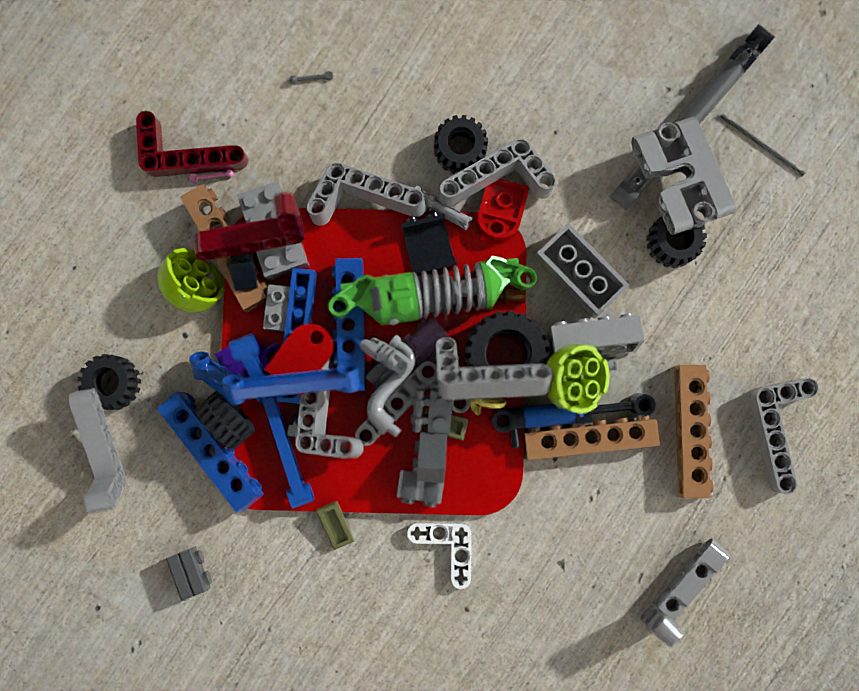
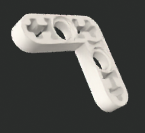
(449, 538)

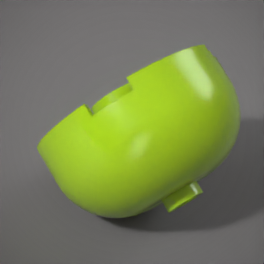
(184, 282)
(577, 378)

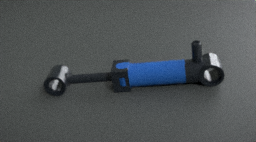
(552, 415)

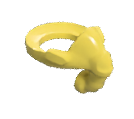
(482, 402)

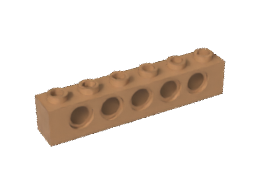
(195, 202)
(647, 437)
(684, 440)

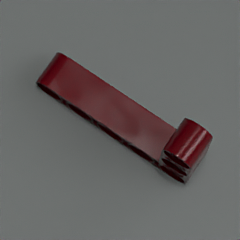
(183, 156)
(254, 236)

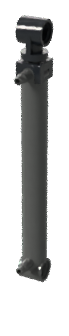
(702, 104)

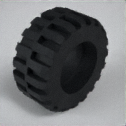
(506, 323)

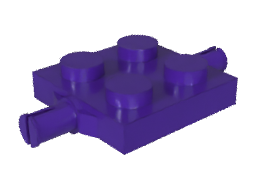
(227, 360)

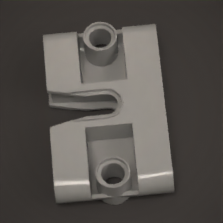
(690, 154)

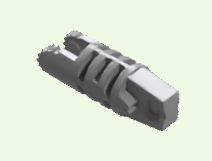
(387, 355)

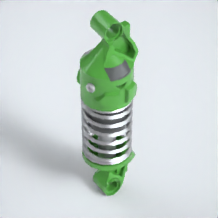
(411, 297)

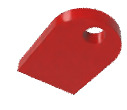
(502, 206)
(300, 353)

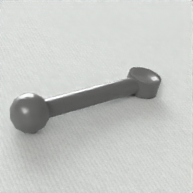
(328, 76)

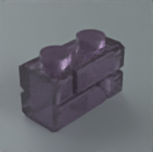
(424, 340)

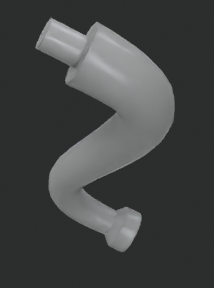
(375, 410)

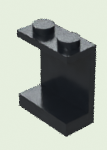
(428, 244)

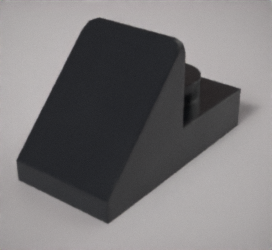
(243, 271)

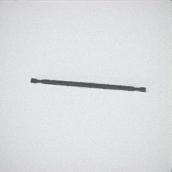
(766, 147)

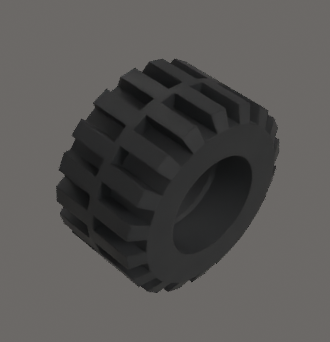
(454, 128)
(669, 255)
(127, 377)
(225, 421)

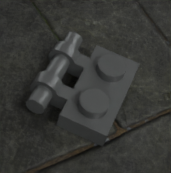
(439, 412)

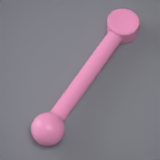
(194, 178)

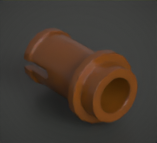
(512, 295)

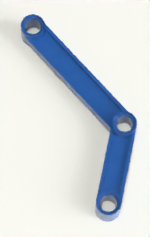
(238, 389)
(300, 492)

